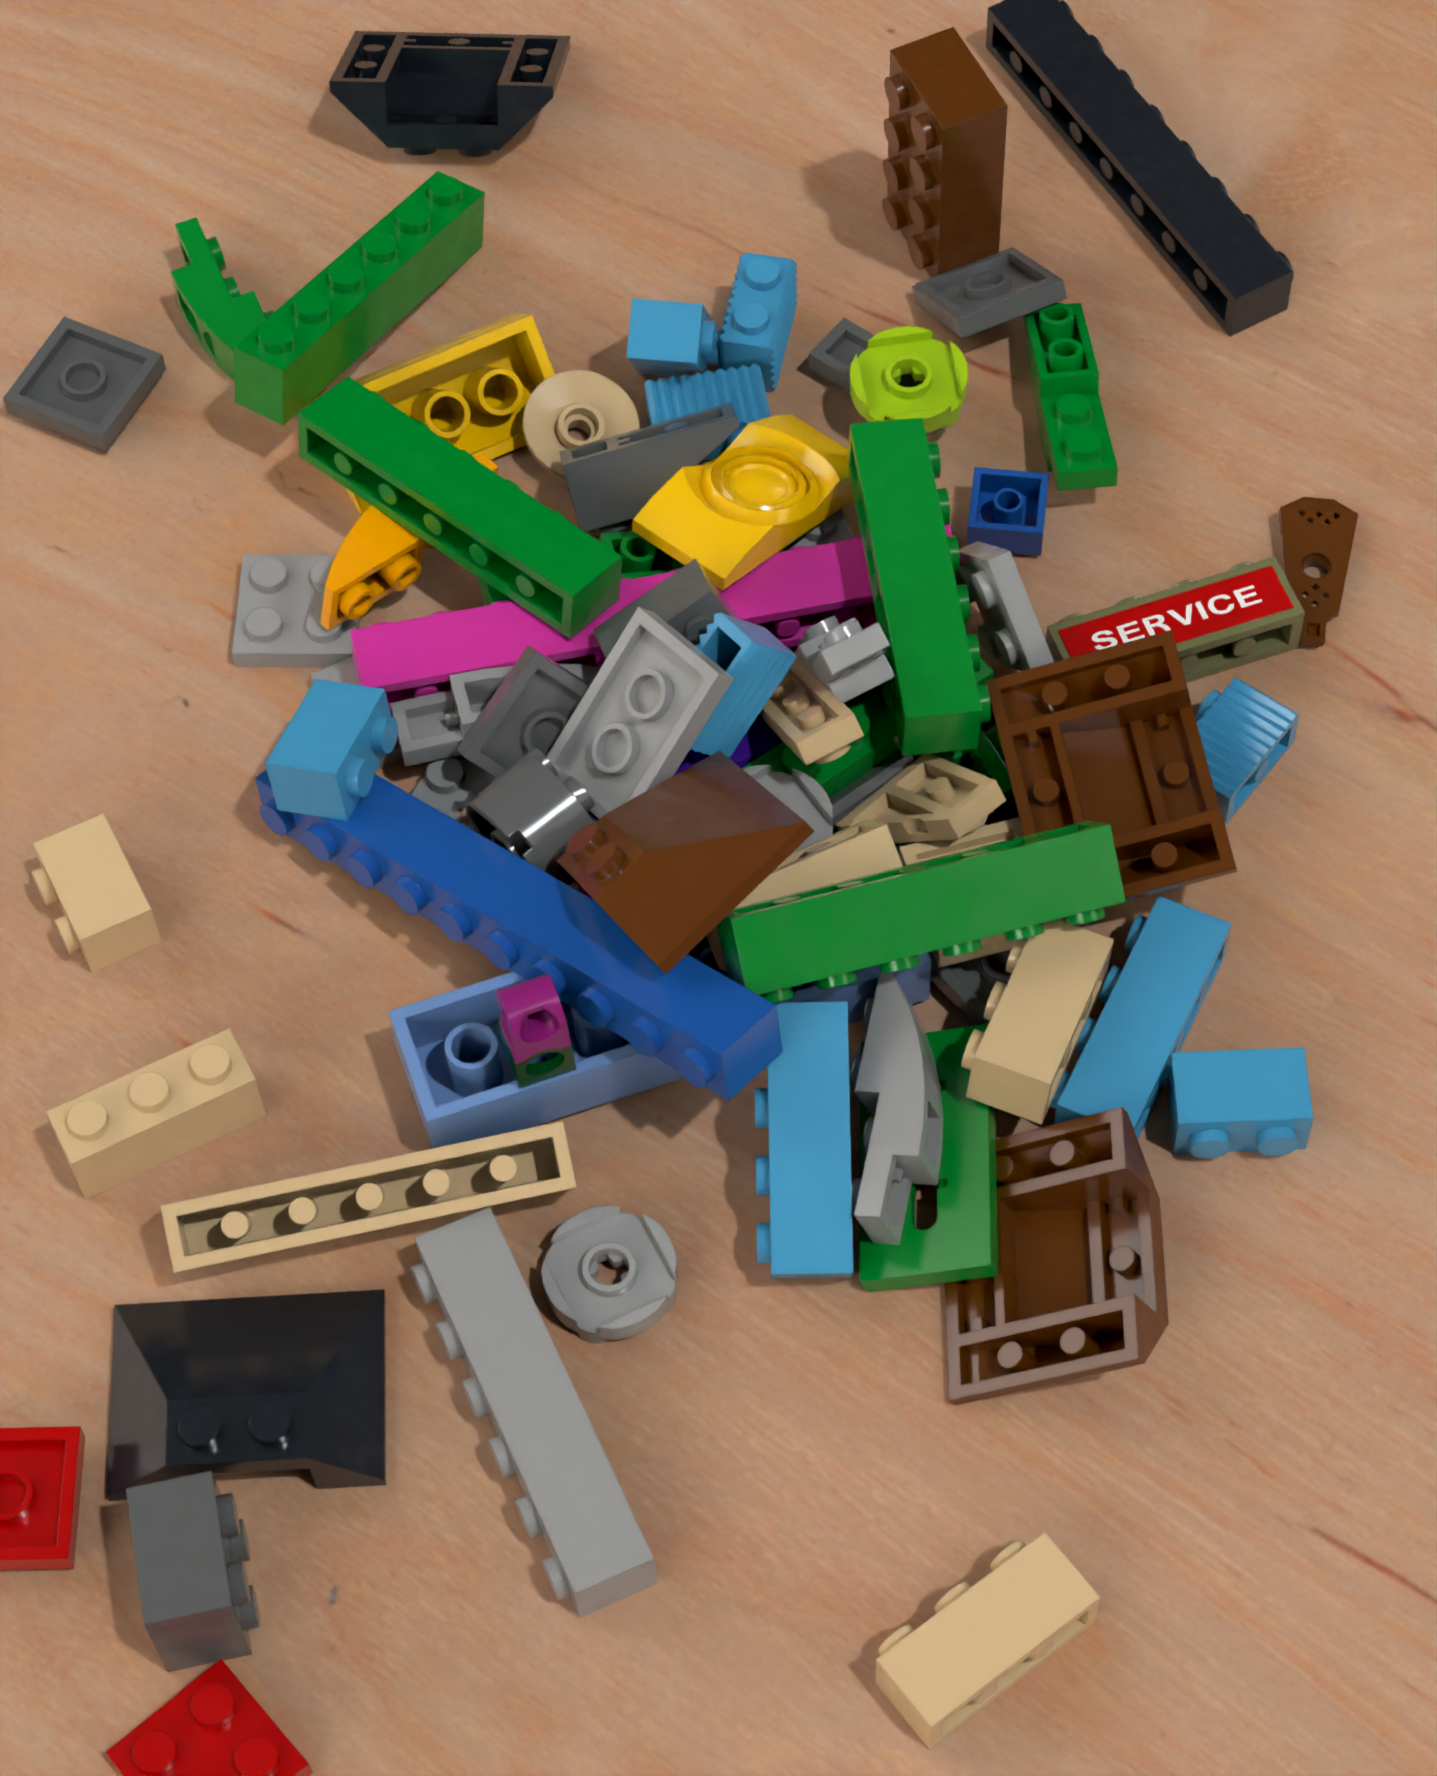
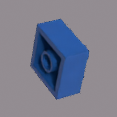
(1008, 509)

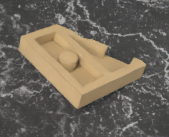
(930, 802)

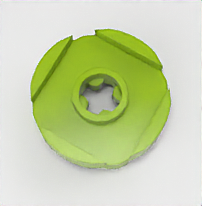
(914, 352)

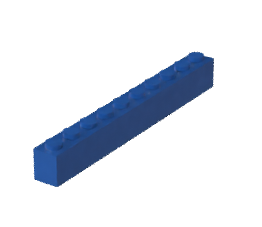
(539, 926)

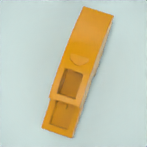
(373, 563)

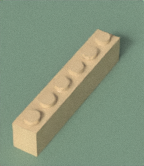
(368, 1196)

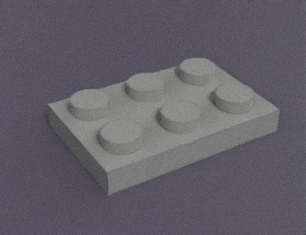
(639, 713)

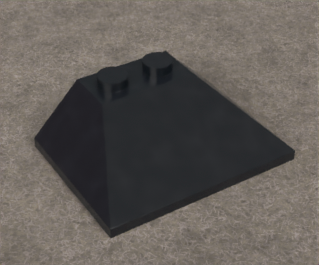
(447, 87)
(249, 1389)

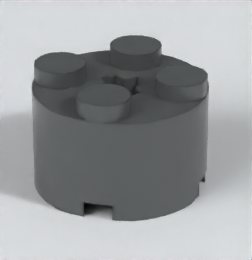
(532, 812)

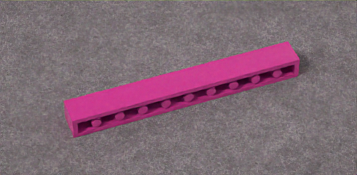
(780, 594)

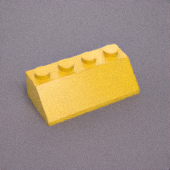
(469, 387)

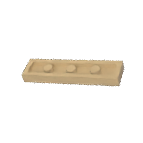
(810, 717)

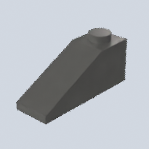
(622, 472)

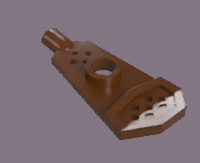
(1321, 546)

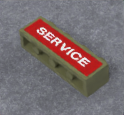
(1214, 620)

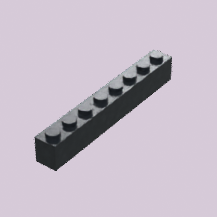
(1141, 162)

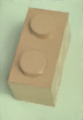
(96, 893)

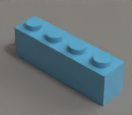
(1144, 1014)
(807, 1146)

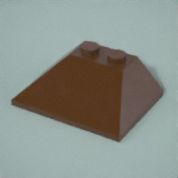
(1117, 747)
(683, 855)
(1075, 1264)

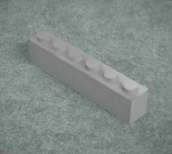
(535, 1413)

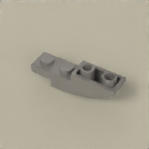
(845, 656)
(438, 722)
(903, 1096)

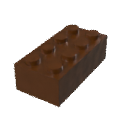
(943, 153)

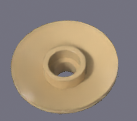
(572, 401)

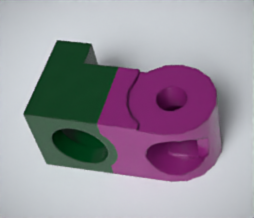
(531, 1026)

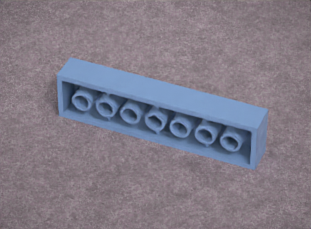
(468, 1085)

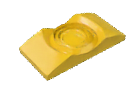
(749, 499)

